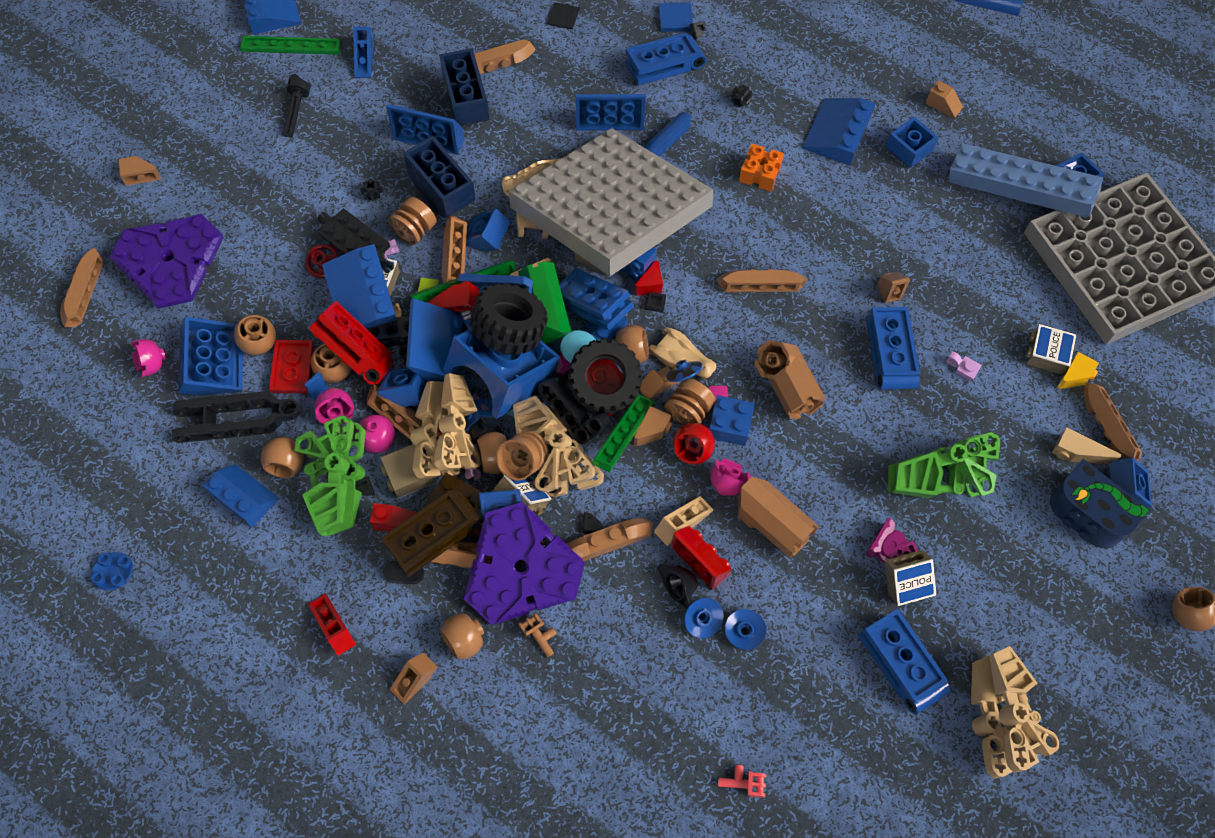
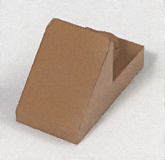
(655, 383)

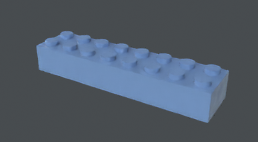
(1026, 180)

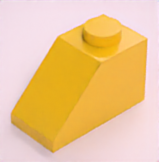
(1079, 372)

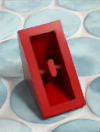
(650, 281)

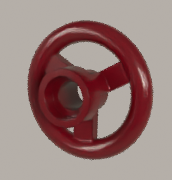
(315, 255)

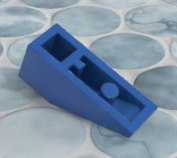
(363, 52)

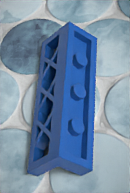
(489, 280)

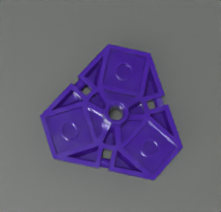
(166, 260)
(549, 574)

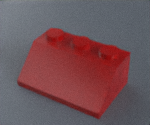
(700, 556)

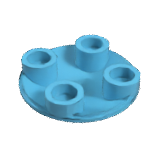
(573, 342)

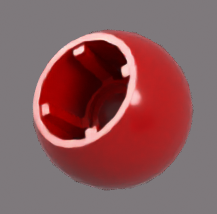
(689, 450)

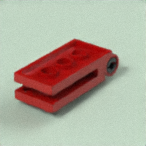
(353, 343)

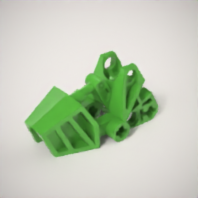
(923, 473)
(336, 502)

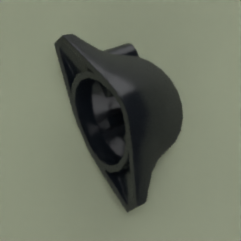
(679, 583)

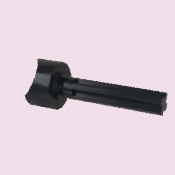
(297, 88)

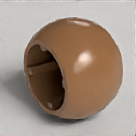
(636, 340)
(254, 342)
(334, 368)
(487, 448)
(280, 458)
(1194, 608)
(462, 635)

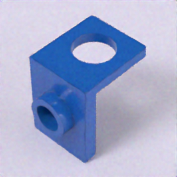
(316, 386)
(472, 418)

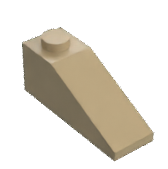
(1075, 447)
(687, 515)

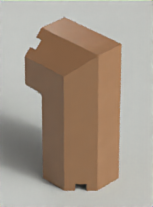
(789, 378)
(774, 516)

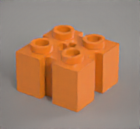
(761, 167)

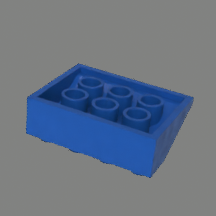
(271, 14)
(610, 111)
(416, 126)
(839, 128)
(360, 286)
(430, 339)
(208, 358)

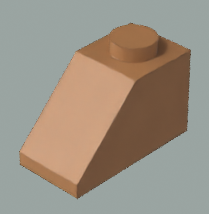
(944, 99)
(136, 170)
(892, 286)
(653, 427)
(413, 677)

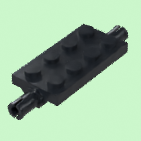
(349, 233)

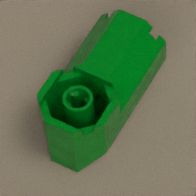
(548, 290)

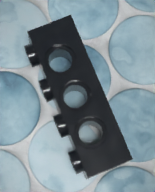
(383, 332)

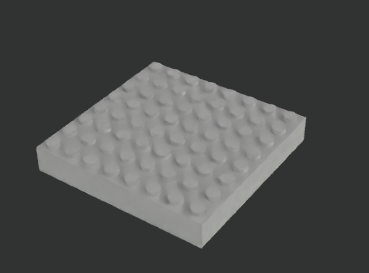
(611, 200)
(1127, 260)

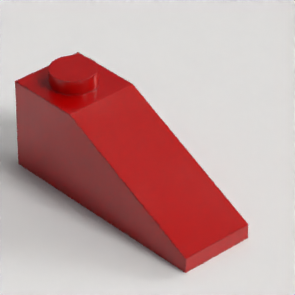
(457, 297)
(389, 517)
(331, 624)

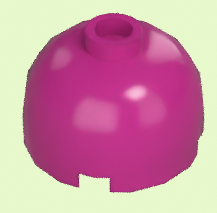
(147, 354)
(333, 403)
(379, 433)
(728, 477)

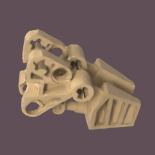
(445, 405)
(564, 460)
(1006, 679)

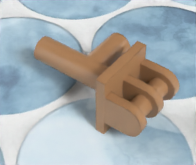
(541, 638)

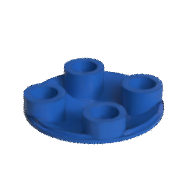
(111, 570)

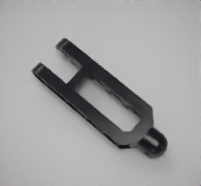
(230, 403)

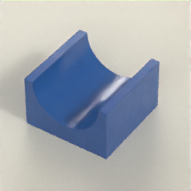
(509, 376)

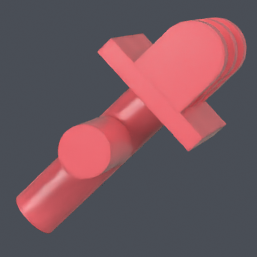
(738, 782)

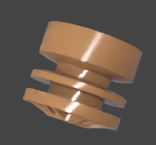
(412, 220)
(690, 402)
(522, 455)

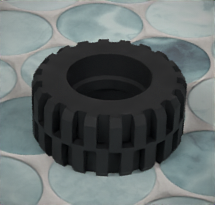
(505, 335)
(604, 350)

